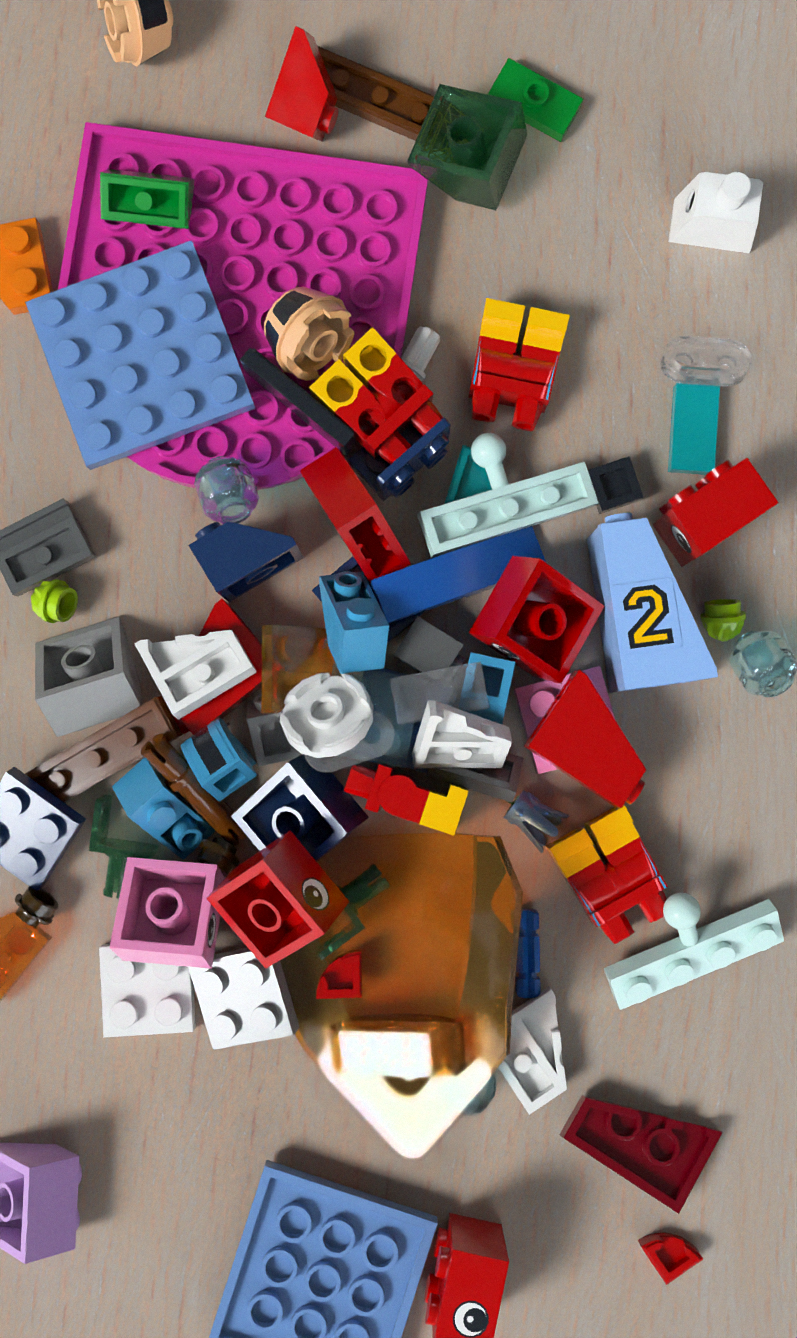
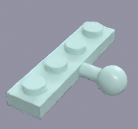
(506, 505)
(695, 950)

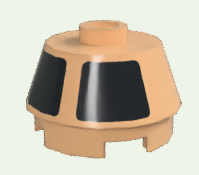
(137, 28)
(307, 331)

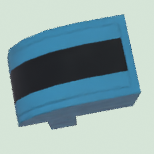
(218, 759)

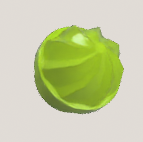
(54, 601)
(723, 618)

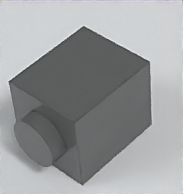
(428, 648)

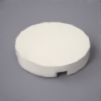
(326, 715)

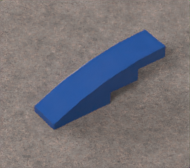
(452, 575)

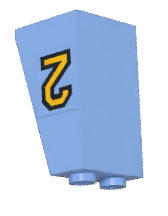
(645, 619)

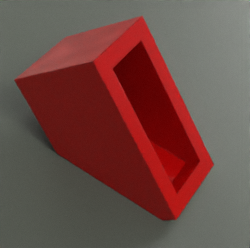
(303, 90)

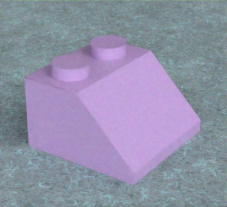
(38, 1200)

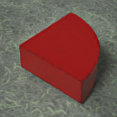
(342, 977)
(670, 1254)

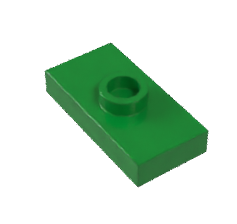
(544, 103)

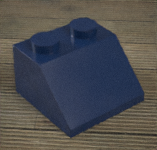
(242, 556)
(304, 802)

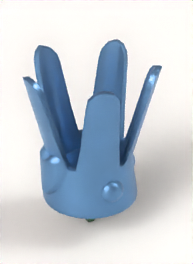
(530, 814)

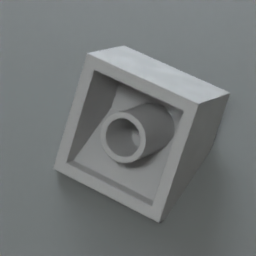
(86, 677)

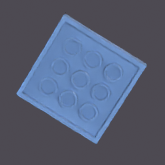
(140, 355)
(323, 1262)

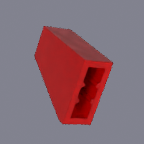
(355, 515)
(220, 619)
(588, 744)

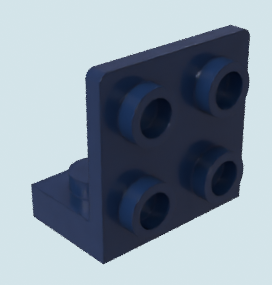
(397, 477)

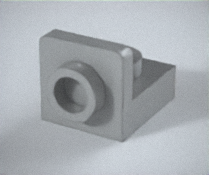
(268, 735)

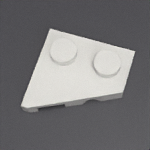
(195, 668)
(459, 739)
(535, 1055)

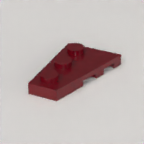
(643, 1147)

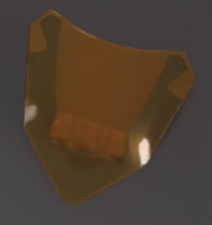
(432, 981)

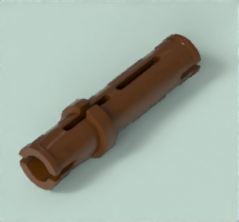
(182, 779)

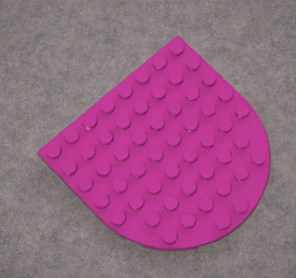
(259, 230)

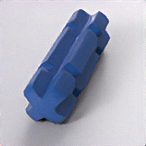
(528, 955)

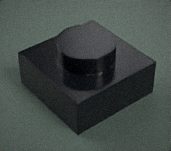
(615, 485)

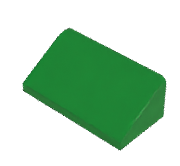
(146, 198)

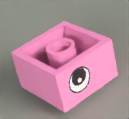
(166, 913)

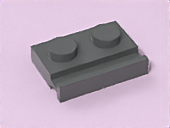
(42, 547)

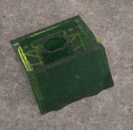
(469, 145)

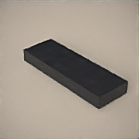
(298, 401)

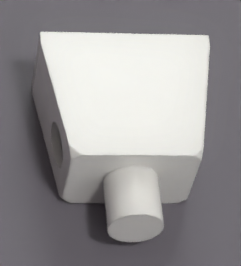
(717, 212)

